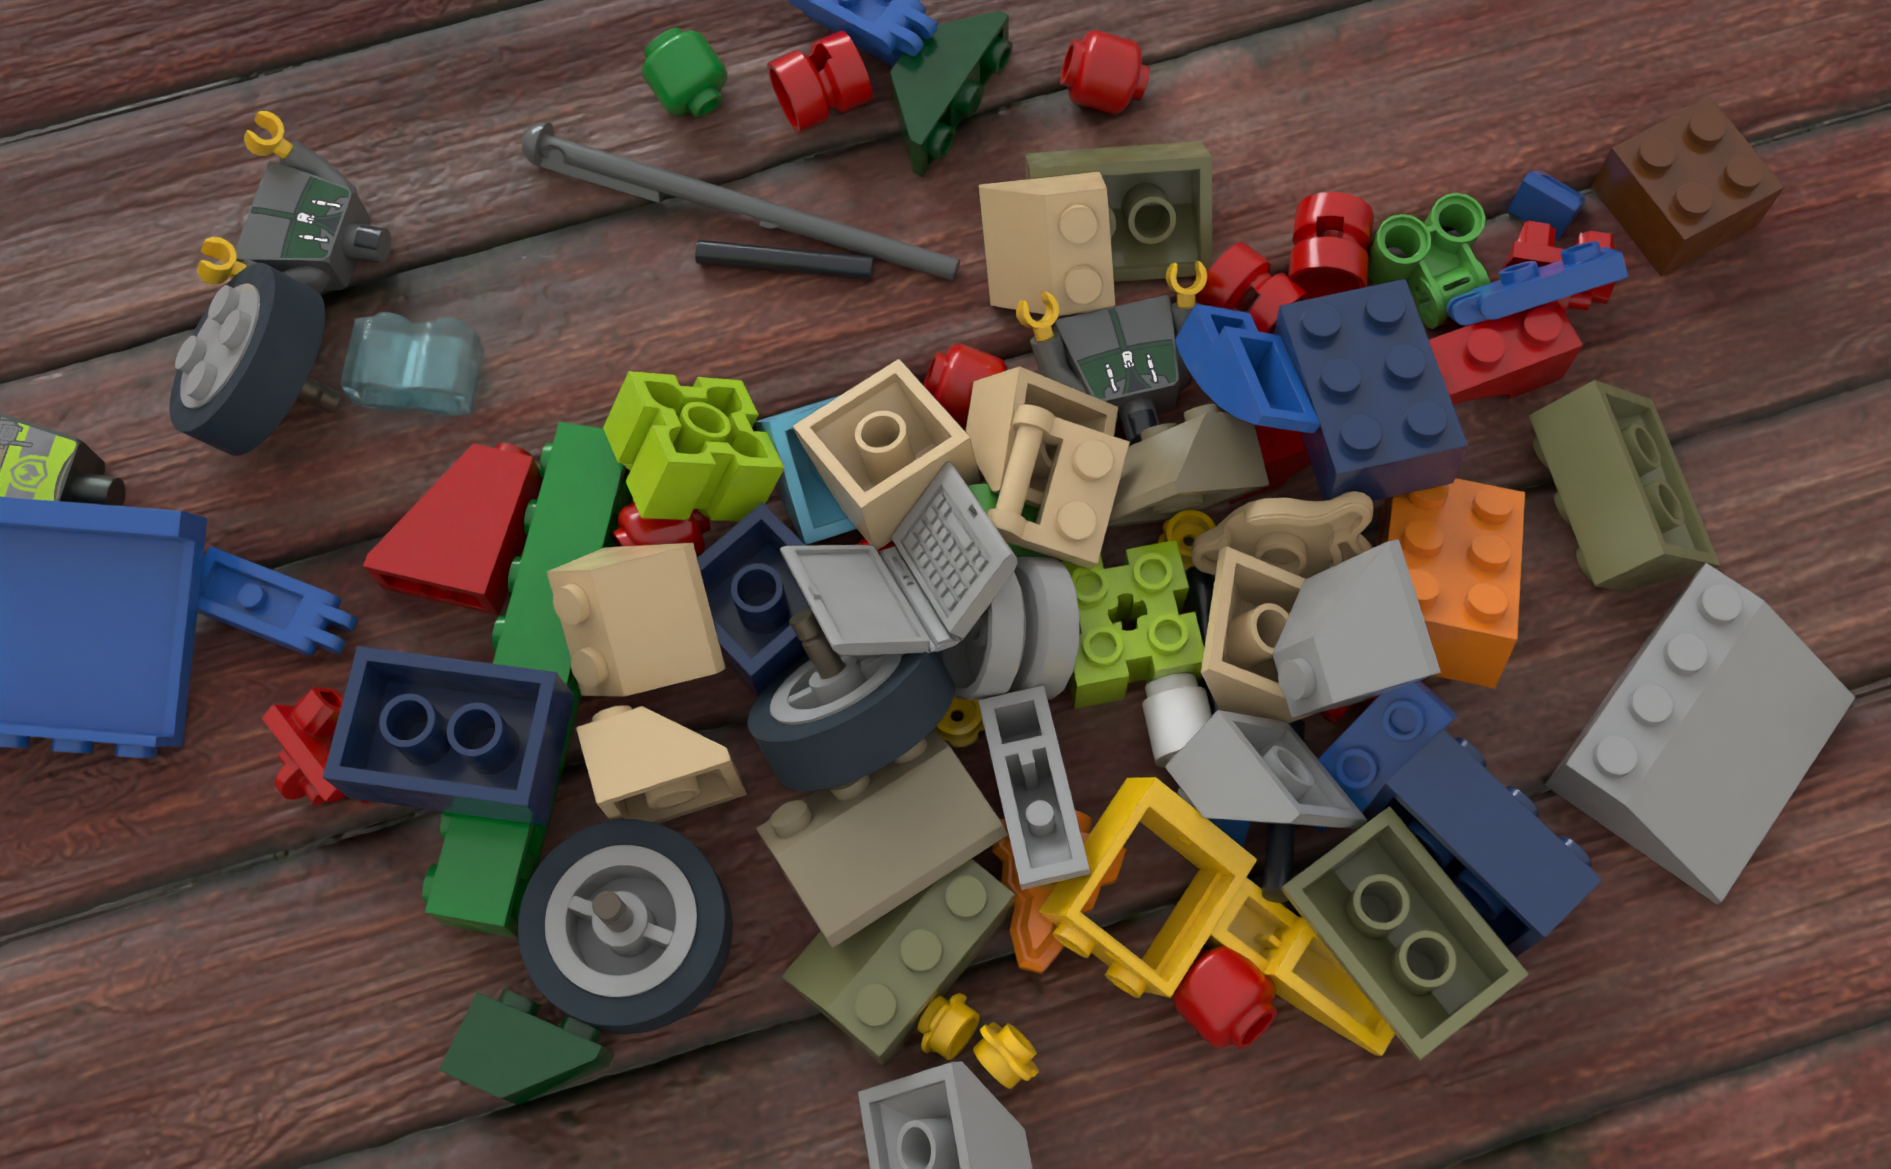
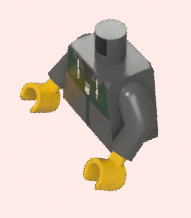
(300, 220)
(1119, 352)

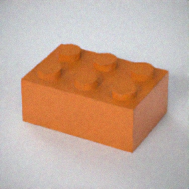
(1465, 570)

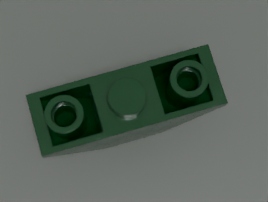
(946, 83)

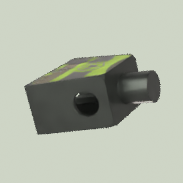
(52, 466)

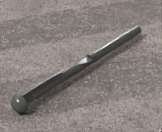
(651, 182)

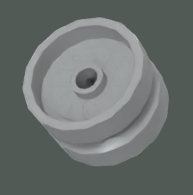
(1022, 637)

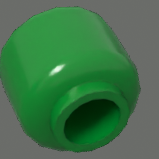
(684, 72)

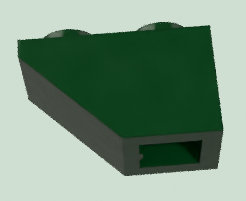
(519, 1055)

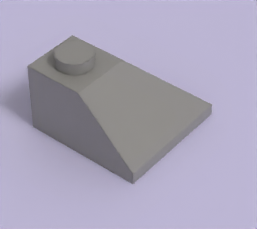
(1354, 634)
(1259, 773)
(940, 1123)

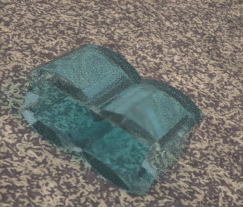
(412, 364)

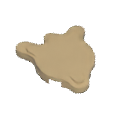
(1291, 533)

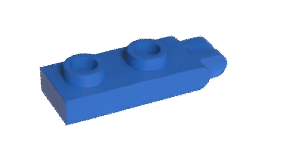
(876, 22)
(1528, 286)
(270, 604)
(1384, 740)

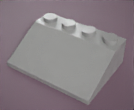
(1704, 734)

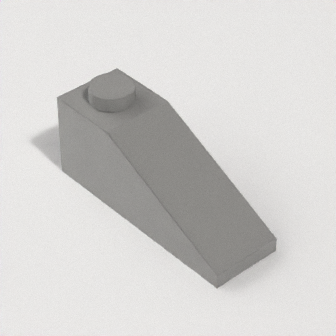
(1033, 788)

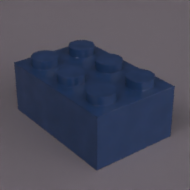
(1375, 393)
(450, 735)
(1488, 841)

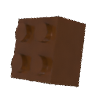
(1686, 186)

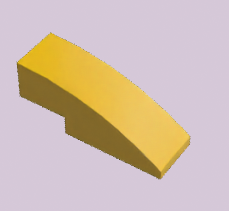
(1299, 966)

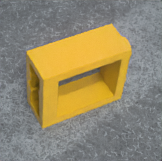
(1221, 872)

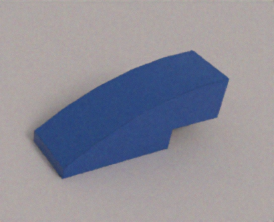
(1245, 369)

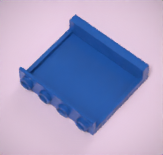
(97, 624)

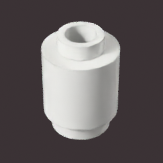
(1174, 713)

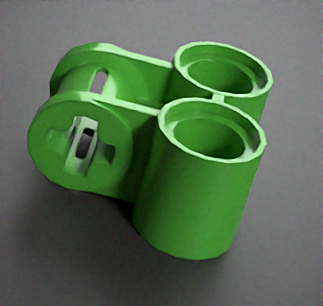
(1436, 263)

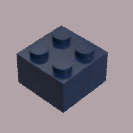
(754, 598)

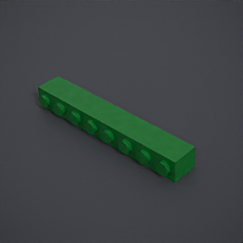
(577, 509)

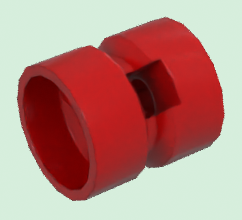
(820, 81)
(1331, 243)
(1240, 278)

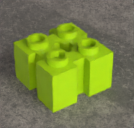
(691, 447)
(1149, 593)

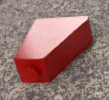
(462, 532)

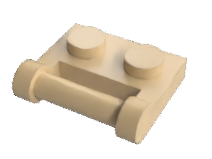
(1076, 493)

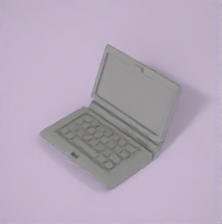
(916, 593)

